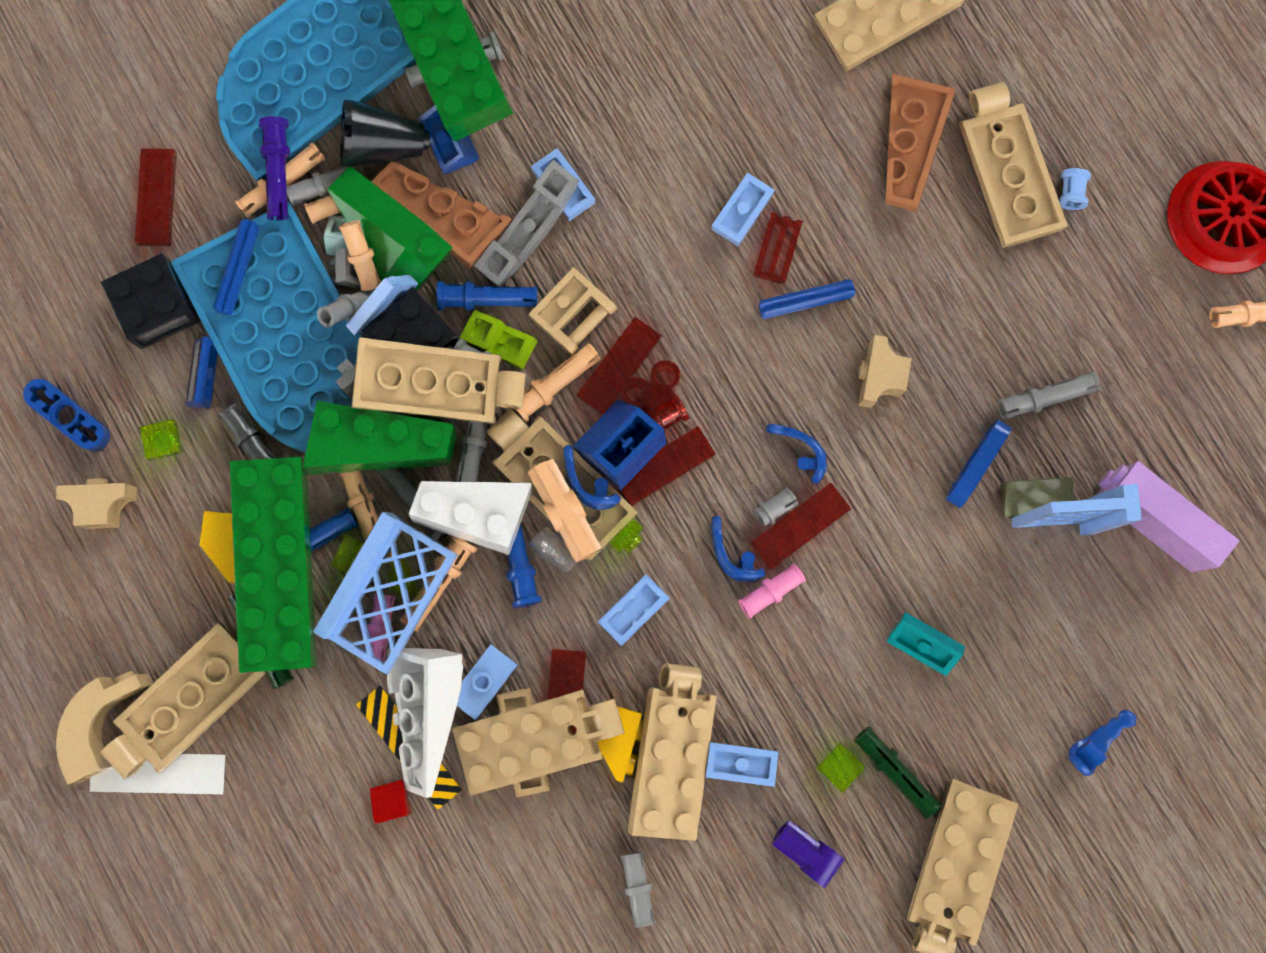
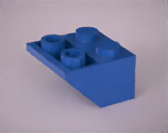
(621, 443)

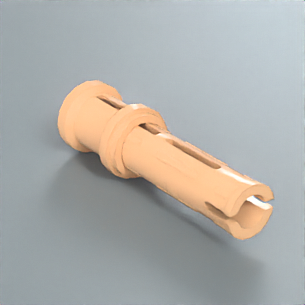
(542, 391)
(463, 549)

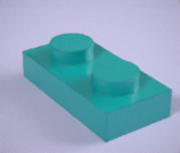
(925, 644)

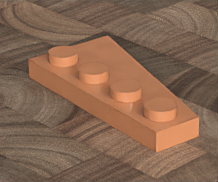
(915, 130)
(461, 223)

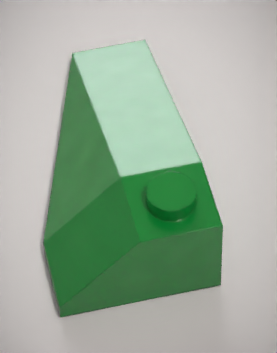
(396, 235)

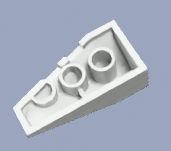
(426, 698)

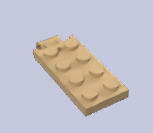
(867, 27)
(1010, 167)
(433, 381)
(515, 438)
(180, 704)
(534, 740)
(672, 756)
(960, 867)

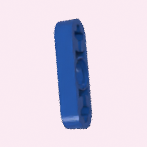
(51, 414)
(978, 463)

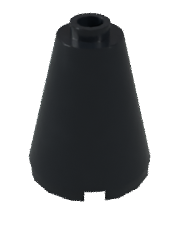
(378, 135)

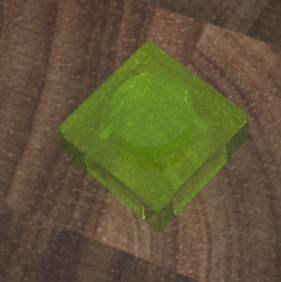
(161, 440)
(628, 538)
(347, 553)
(392, 576)
(840, 767)

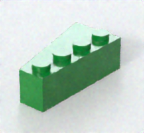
(364, 439)

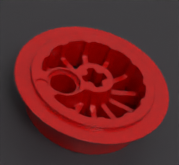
(1194, 239)

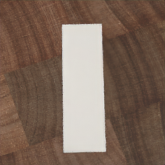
(183, 776)

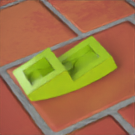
(495, 337)

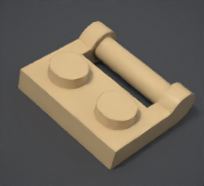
(565, 303)

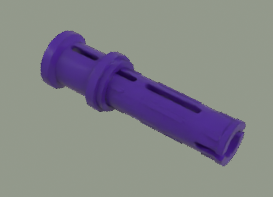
(275, 154)

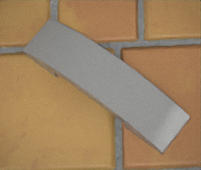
(529, 226)

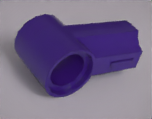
(814, 857)

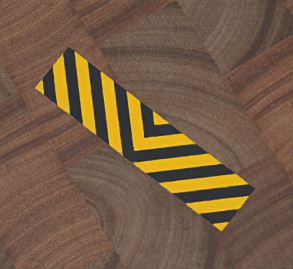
(379, 711)

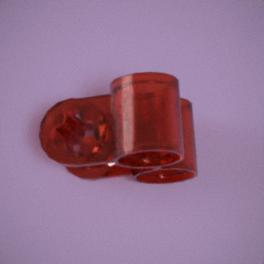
(659, 398)

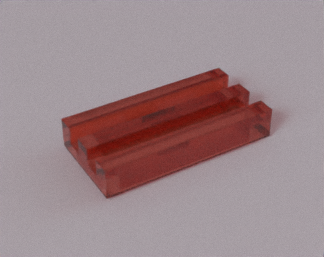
(785, 223)

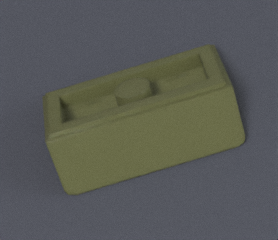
(1027, 495)

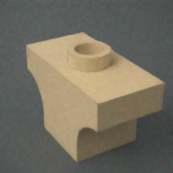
(882, 372)
(97, 502)

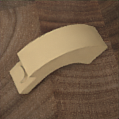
(81, 724)

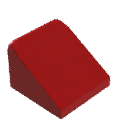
(389, 801)

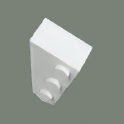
(473, 510)

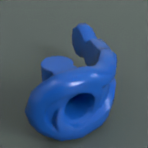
(818, 464)
(600, 500)
(746, 571)
(1091, 750)

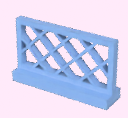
(1094, 515)
(361, 575)

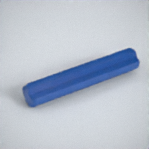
(236, 267)
(806, 299)

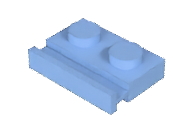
(382, 297)

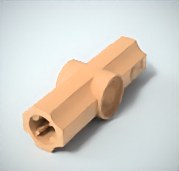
(564, 510)

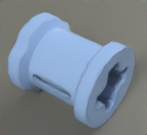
(1074, 188)

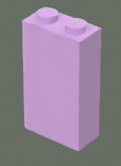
(1173, 520)

